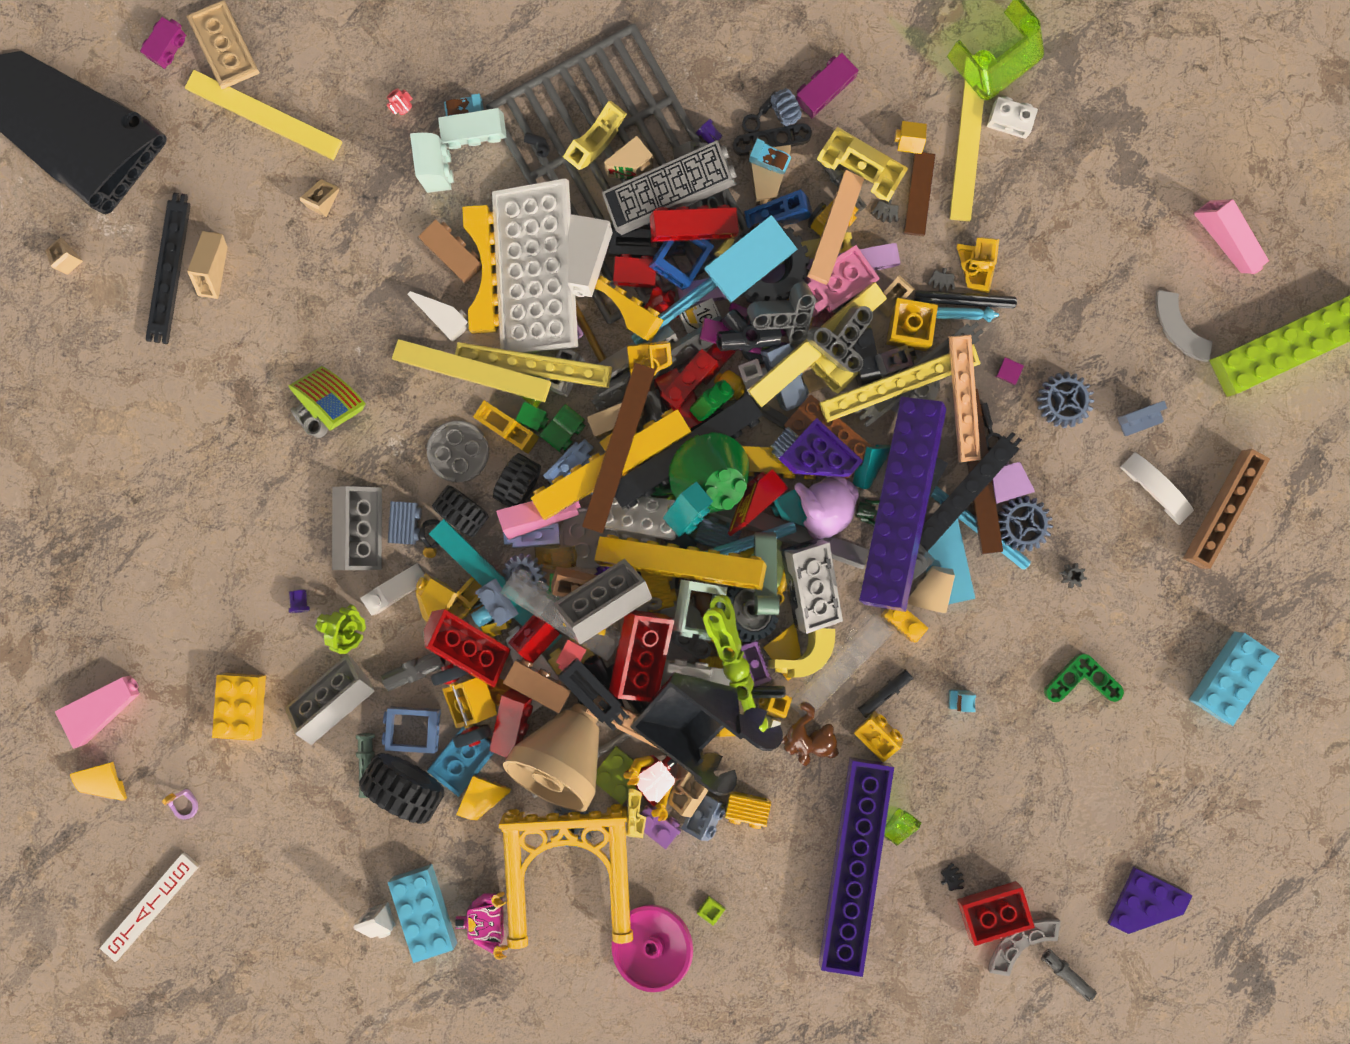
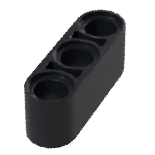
(691, 645)

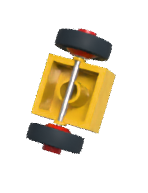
(468, 704)

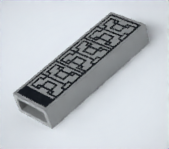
(670, 186)

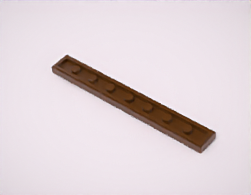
(618, 448)
(985, 503)

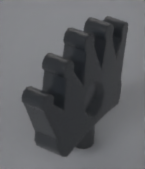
(952, 879)

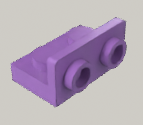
(660, 831)

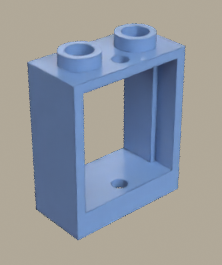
(432, 735)

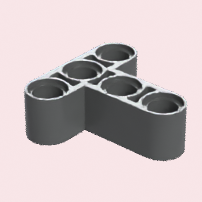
(791, 314)
(843, 343)

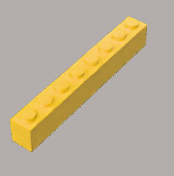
(583, 479)
(681, 562)

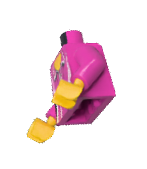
(485, 923)

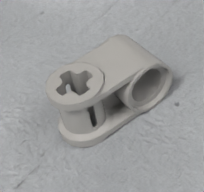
(307, 421)

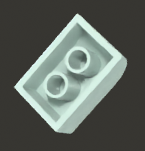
(431, 162)

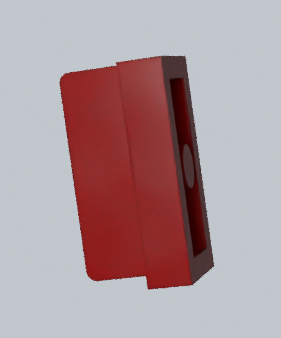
(533, 638)

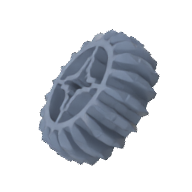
(1072, 404)
(1041, 529)

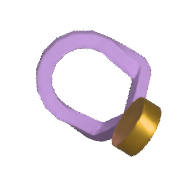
(169, 800)

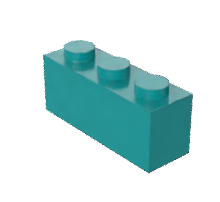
(688, 510)

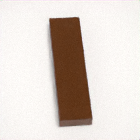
(919, 194)

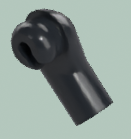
(539, 142)

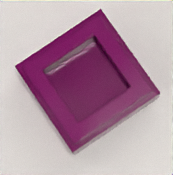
(1009, 371)

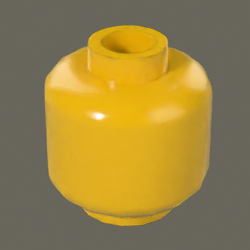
(735, 382)

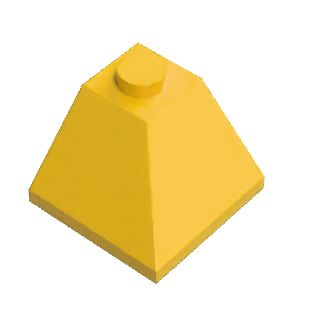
(433, 595)

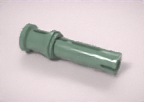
(365, 754)

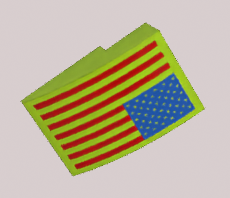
(327, 397)

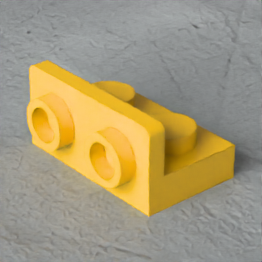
(879, 736)

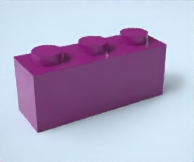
(826, 85)

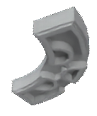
(1176, 329)
(1011, 946)

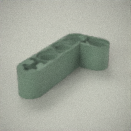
(767, 600)

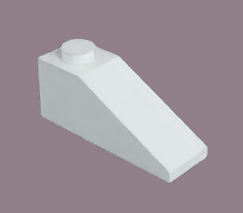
(444, 316)
(392, 590)
(376, 921)

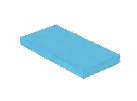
(750, 258)
(950, 554)

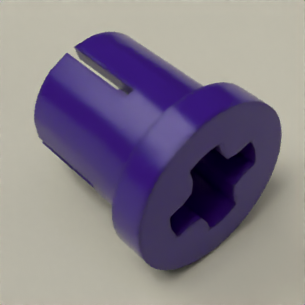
(707, 129)
(298, 601)

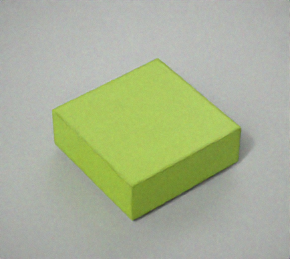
(711, 910)

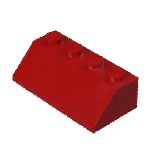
(465, 646)

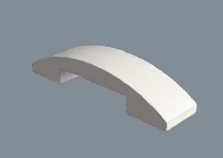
(1158, 486)

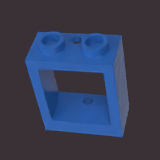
(673, 274)

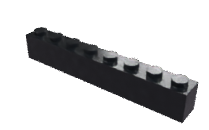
(656, 470)

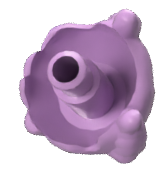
(828, 505)

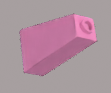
(1232, 234)
(526, 518)
(94, 711)

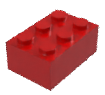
(995, 913)

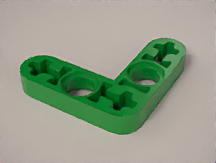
(1080, 673)

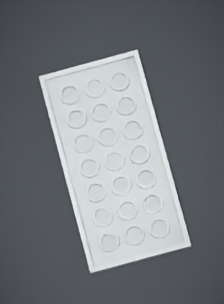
(532, 267)

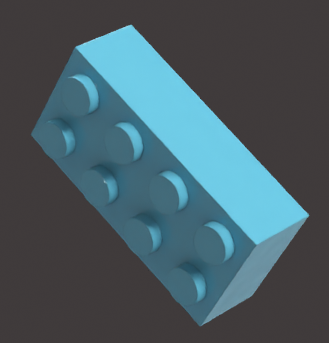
(1234, 678)
(422, 913)

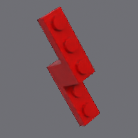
(700, 369)

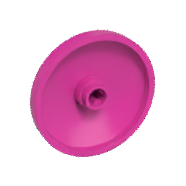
(659, 949)

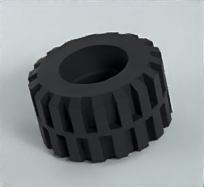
(516, 480)
(460, 511)

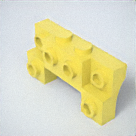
(863, 160)

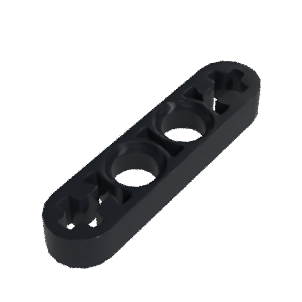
(771, 135)

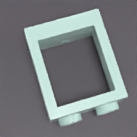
(683, 603)

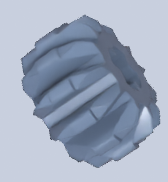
(786, 107)

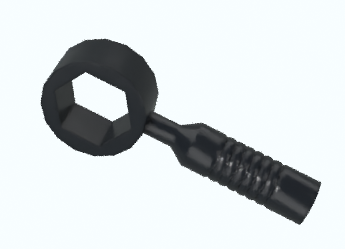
(762, 110)
(988, 423)

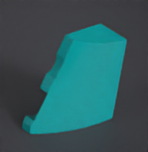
(872, 462)

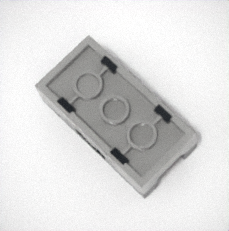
(812, 585)

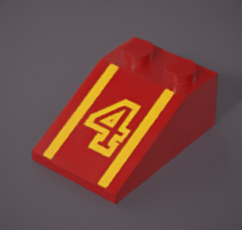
(758, 496)

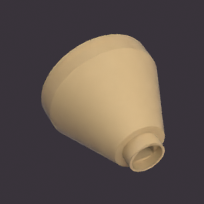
(559, 760)

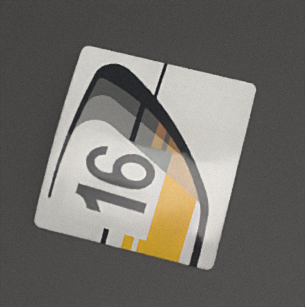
(694, 317)

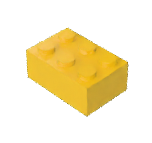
(238, 706)

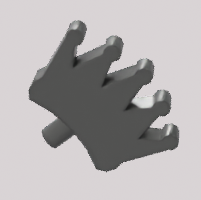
(887, 210)
(942, 279)

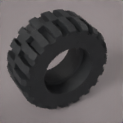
(794, 273)
(401, 788)

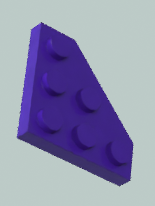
(820, 453)
(1147, 903)

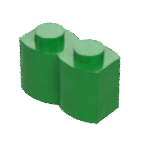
(711, 400)
(563, 428)

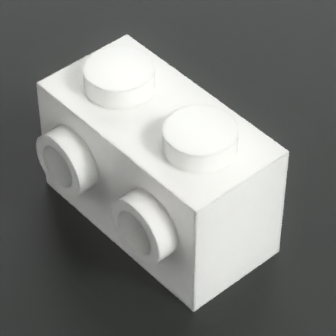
(1012, 117)

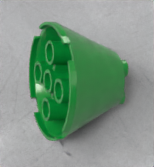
(716, 465)

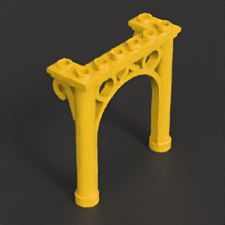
(515, 821)

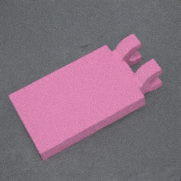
(849, 278)

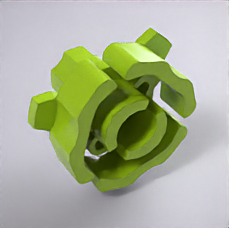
(340, 628)

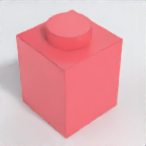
(570, 653)

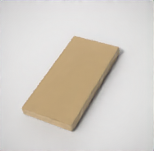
(223, 44)

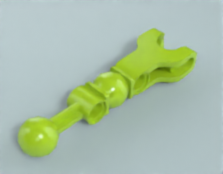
(725, 635)

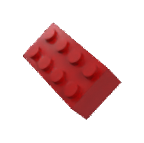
(641, 655)

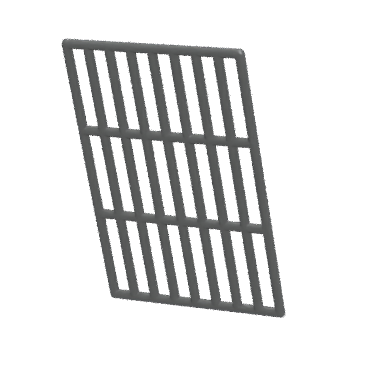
(636, 118)

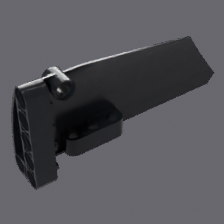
(74, 131)

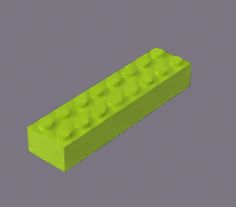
(1284, 348)

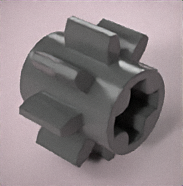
(1078, 578)

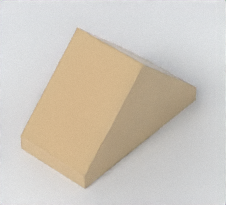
(320, 197)
(62, 256)
(898, 289)

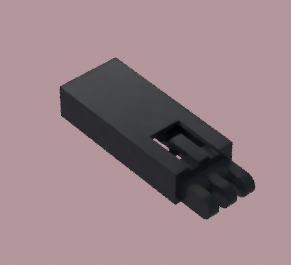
(639, 244)
(587, 688)

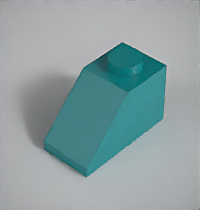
(789, 508)

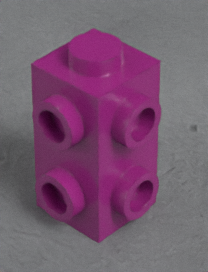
(163, 42)

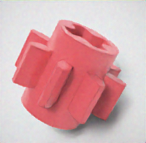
(399, 101)

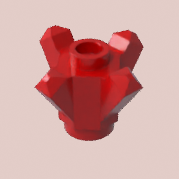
(660, 301)

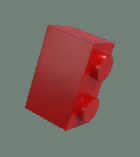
(634, 271)

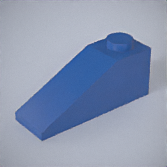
(786, 209)

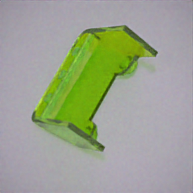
(992, 75)

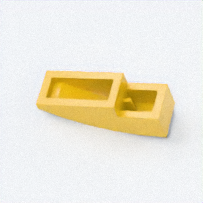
(506, 427)
(465, 599)

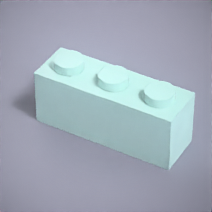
(472, 128)

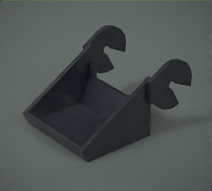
(689, 715)

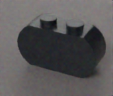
(866, 348)

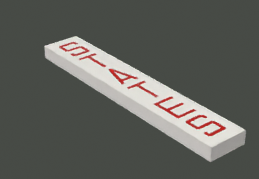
(149, 907)

